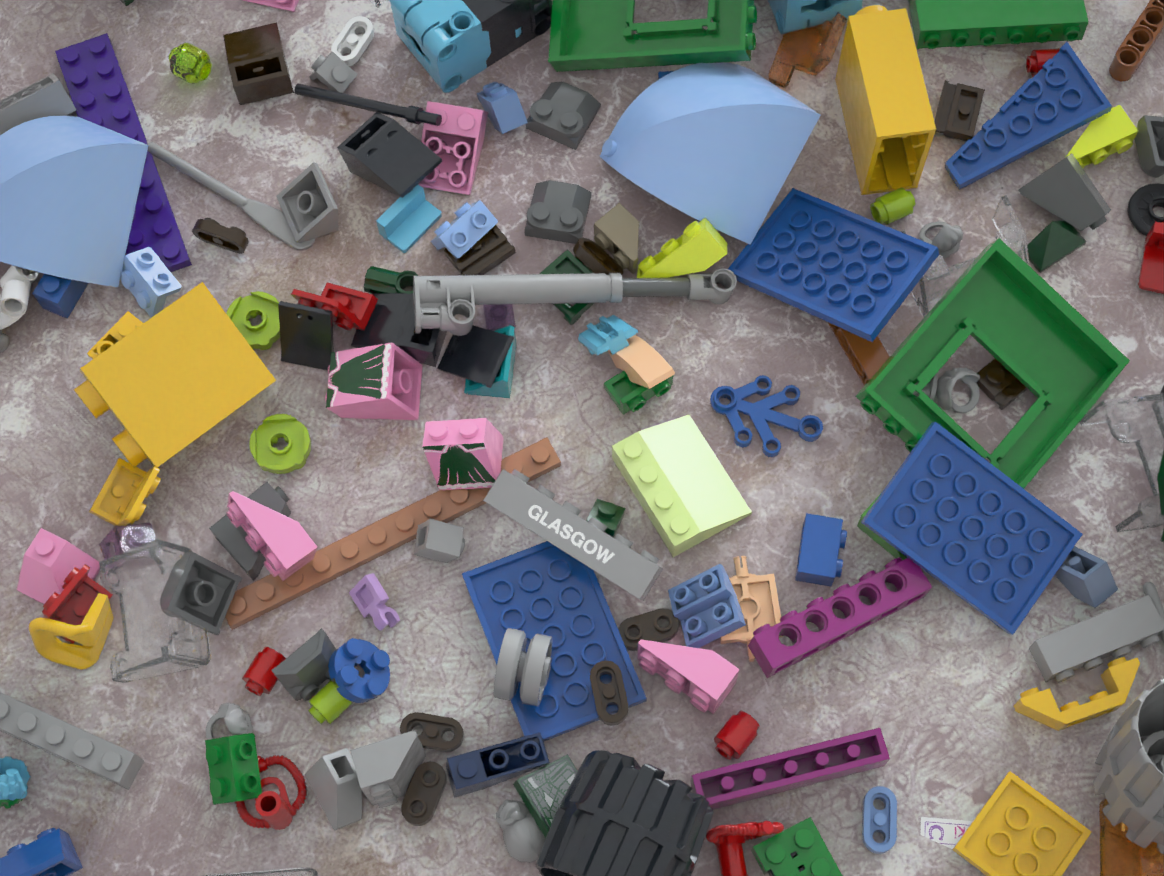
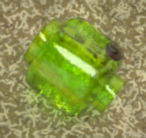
(190, 63)

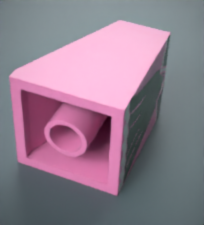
(374, 383)
(463, 453)

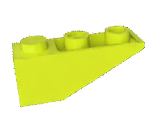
(1105, 136)
(688, 254)

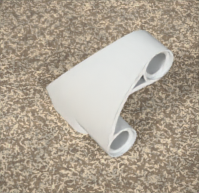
(15, 294)

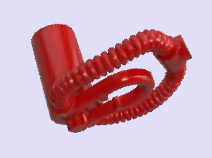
(275, 808)
(730, 840)

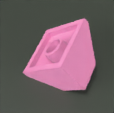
(49, 563)

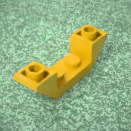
(1043, 708)

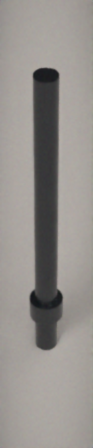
(412, 114)

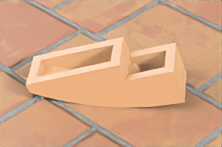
(642, 363)

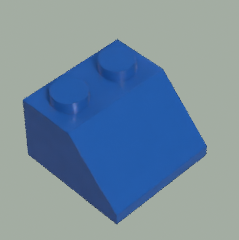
(47, 856)

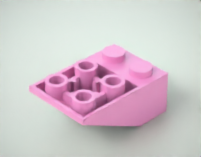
(457, 143)
(274, 534)
(694, 671)

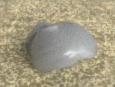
(520, 831)

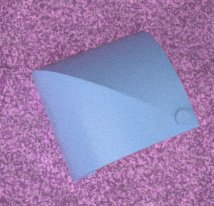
(712, 143)
(68, 198)

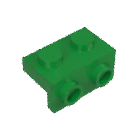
(631, 396)
(233, 768)

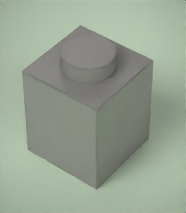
(439, 541)

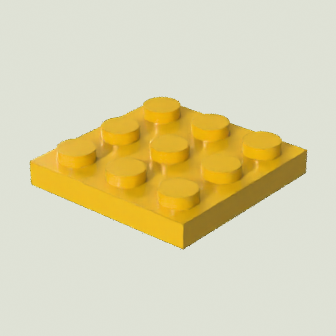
(1021, 834)

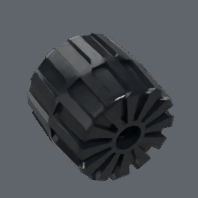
(625, 822)

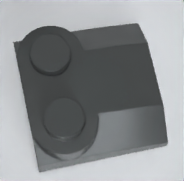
(563, 114)
(1150, 145)
(558, 211)
(199, 592)
(306, 667)

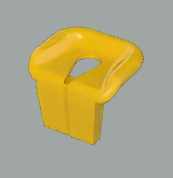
(91, 634)

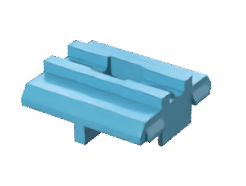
(607, 334)

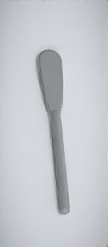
(265, 215)

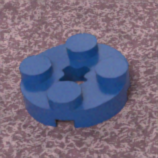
(370, 659)

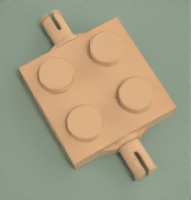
(757, 601)

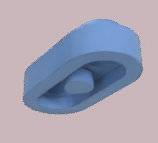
(879, 820)

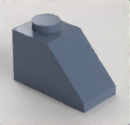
(1087, 577)

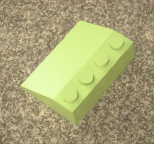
(679, 483)

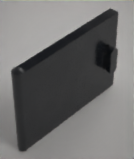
(305, 335)
(476, 355)

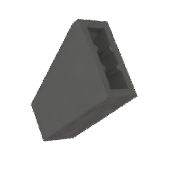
(1068, 194)
(234, 538)

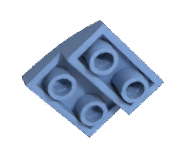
(706, 607)

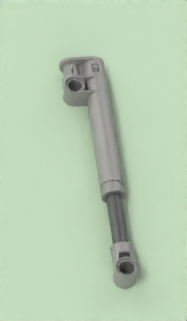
(444, 296)

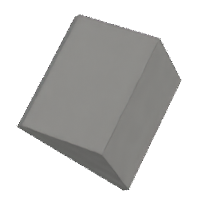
(309, 205)

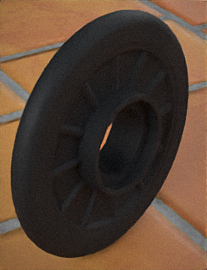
(1141, 206)

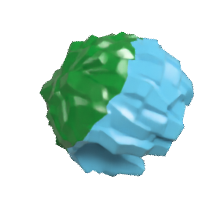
(12, 781)

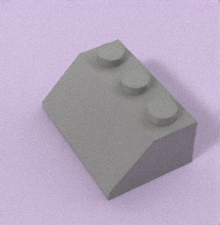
(35, 101)
(388, 767)

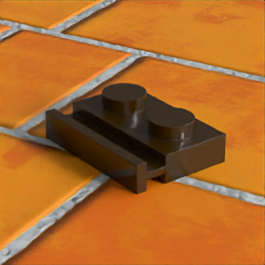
(958, 110)
(484, 254)
(999, 384)

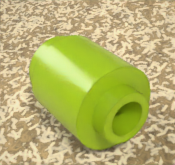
(892, 206)
(328, 703)

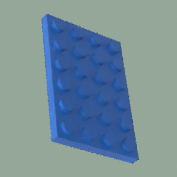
(833, 263)
(972, 528)
(559, 598)

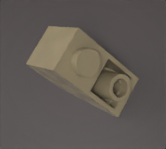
(619, 235)

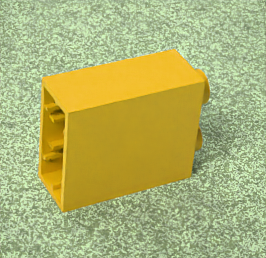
(884, 100)
(173, 378)

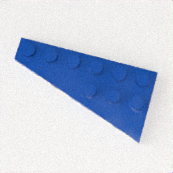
(1039, 112)

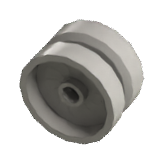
(527, 667)

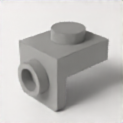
(333, 72)

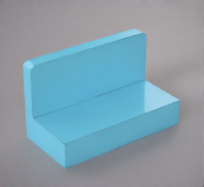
(408, 219)

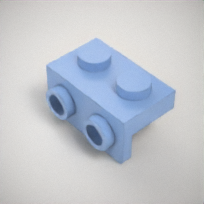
(465, 230)
(148, 280)

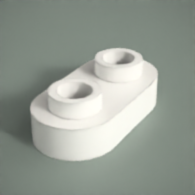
(350, 42)

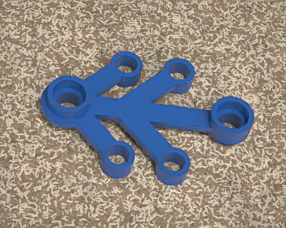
(761, 413)

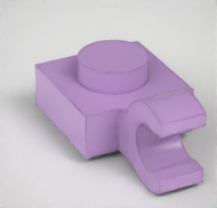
(371, 601)

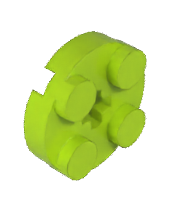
(258, 303)
(285, 460)

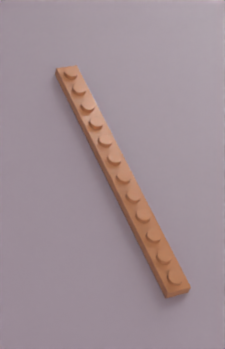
(378, 539)

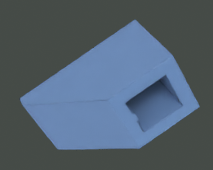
(502, 106)

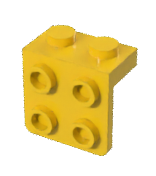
(124, 492)

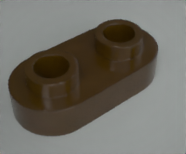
(227, 238)
(595, 257)
(648, 628)
(610, 693)
(433, 730)
(425, 793)

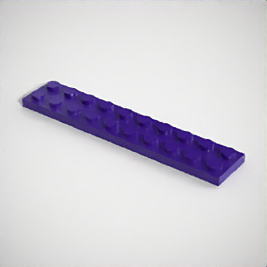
(104, 99)

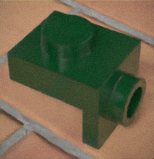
(607, 514)

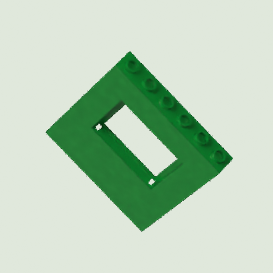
(996, 22)
(602, 36)
(1028, 332)

